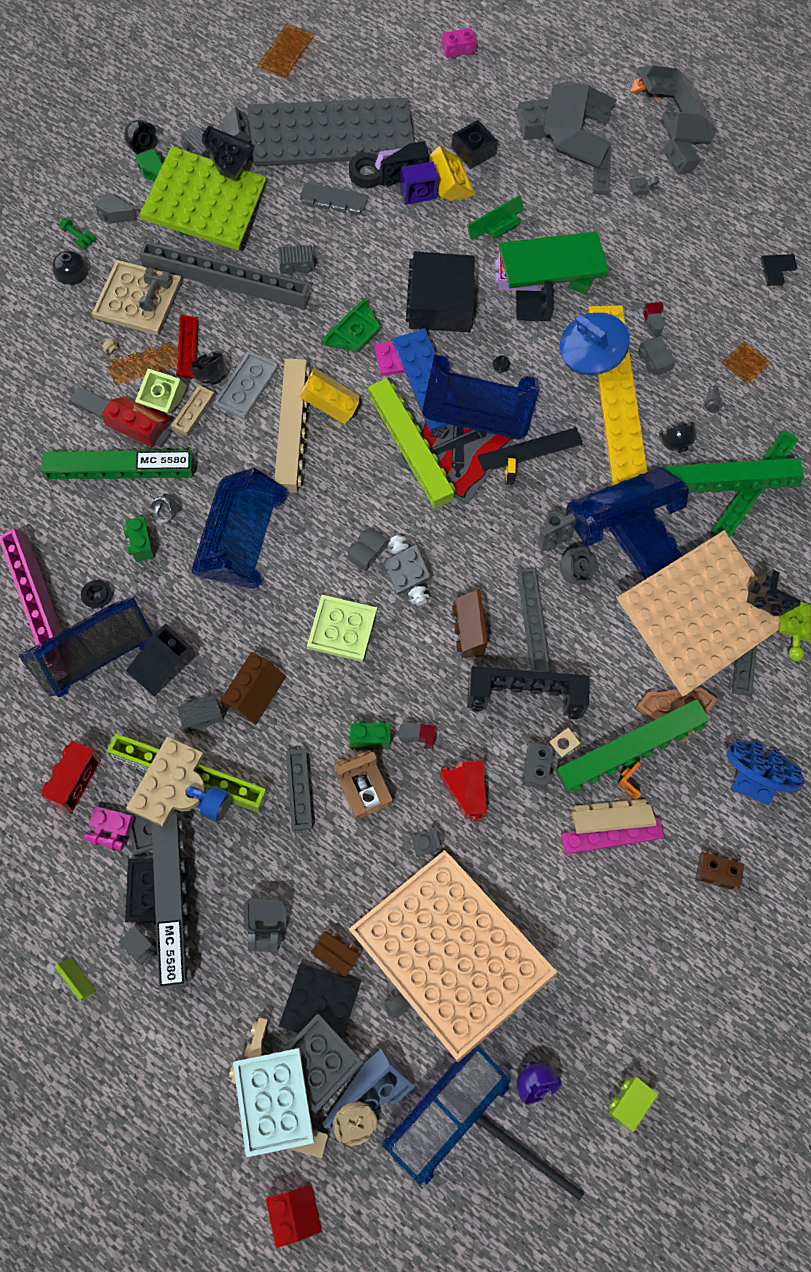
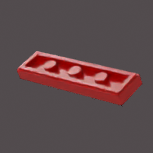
(186, 345)

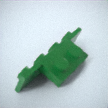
(498, 220)

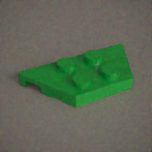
(354, 329)

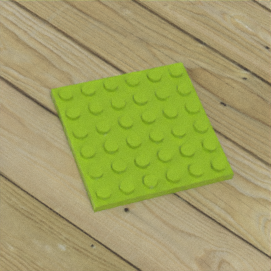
(200, 201)

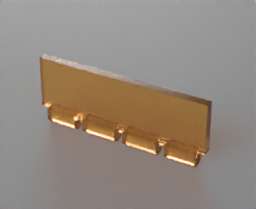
(137, 366)

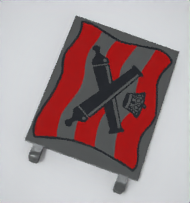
(457, 455)

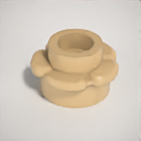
(110, 346)

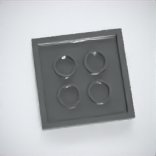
(325, 1061)

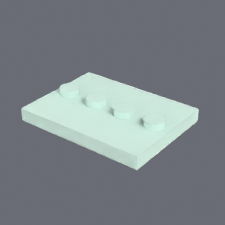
(273, 1102)

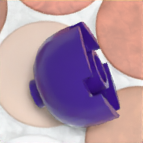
(536, 1081)

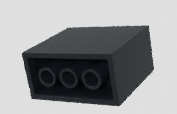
(440, 291)

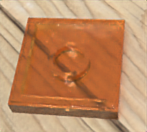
(746, 362)

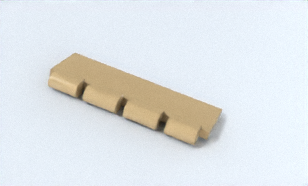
(615, 818)

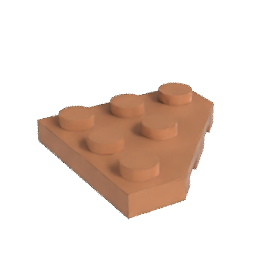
(661, 703)

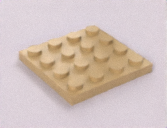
(122, 295)

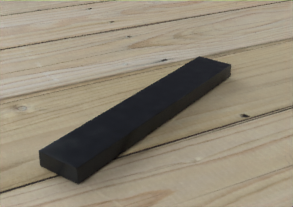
(531, 449)

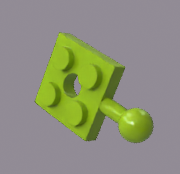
(798, 629)

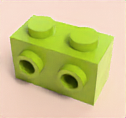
(632, 1103)

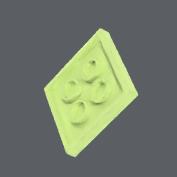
(342, 628)

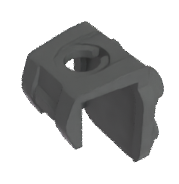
(265, 923)

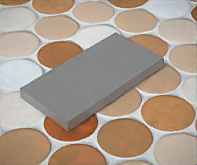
(246, 385)

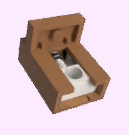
(355, 768)

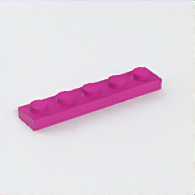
(590, 841)

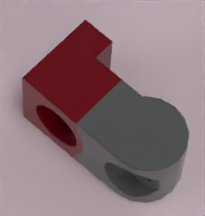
(653, 319)
(417, 733)

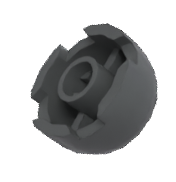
(578, 566)

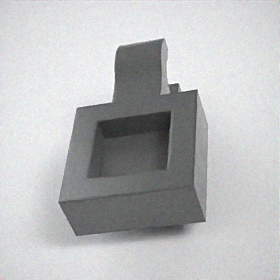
(641, 186)

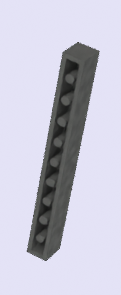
(225, 274)

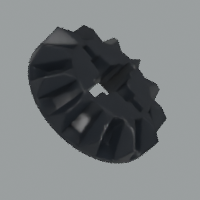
(96, 586)

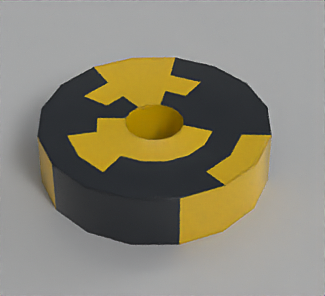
(510, 471)

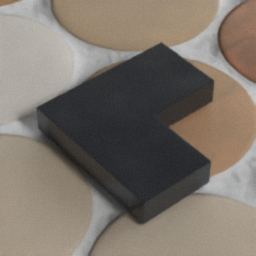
(774, 265)

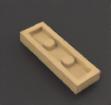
(193, 410)

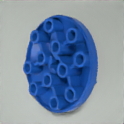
(594, 343)
(761, 775)

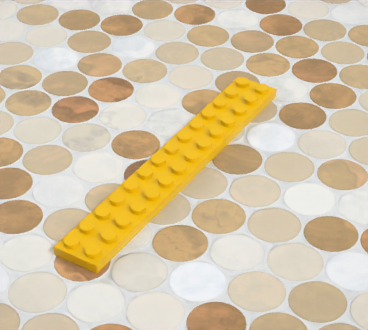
(621, 414)

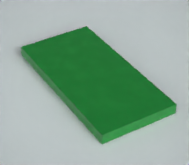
(553, 259)

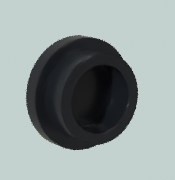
(501, 364)

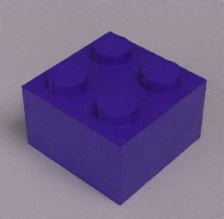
(419, 183)

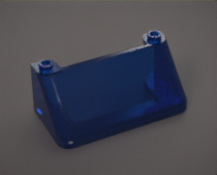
(479, 402)
(237, 528)

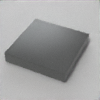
(141, 835)

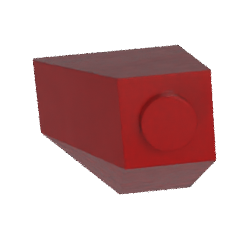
(467, 788)

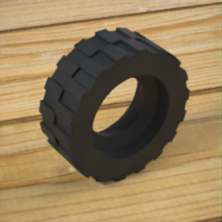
(359, 179)

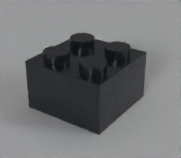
(474, 144)

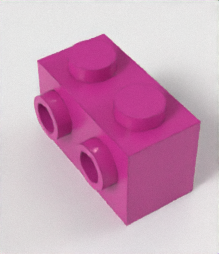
(458, 42)

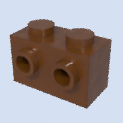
(719, 871)

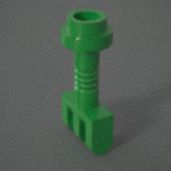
(66, 224)

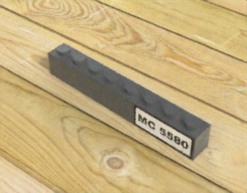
(170, 904)

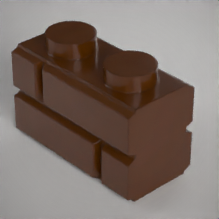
(335, 953)

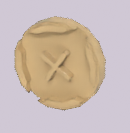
(354, 1123)

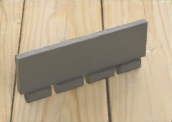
(339, 198)

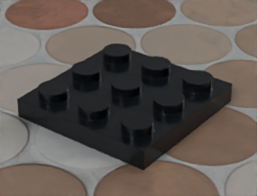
(141, 890)
(322, 994)

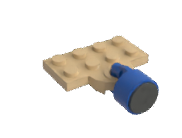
(175, 785)

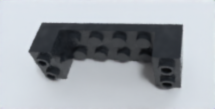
(573, 686)

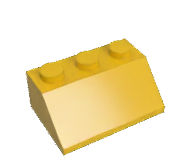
(452, 179)
(330, 396)

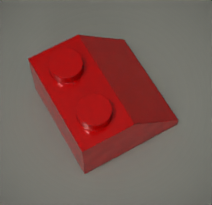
(293, 1215)

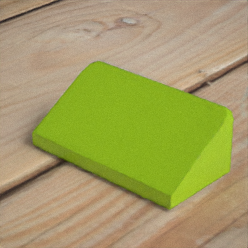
(75, 979)

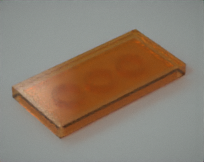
(286, 51)

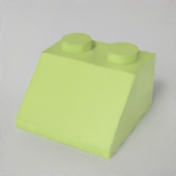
(161, 391)

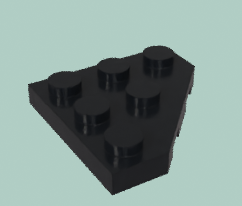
(226, 151)

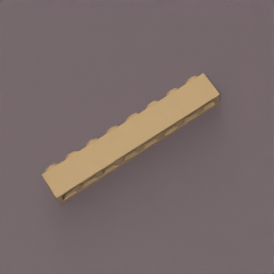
(290, 425)

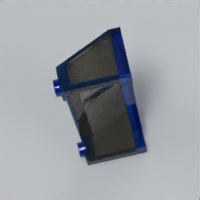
(87, 646)

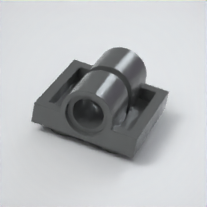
(556, 530)

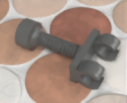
(146, 303)

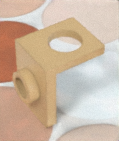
(573, 740)

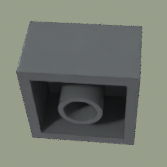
(532, 117)

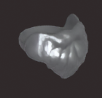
(156, 504)

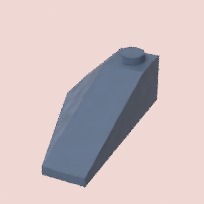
(375, 1084)

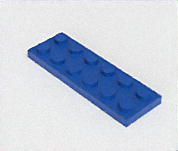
(416, 359)

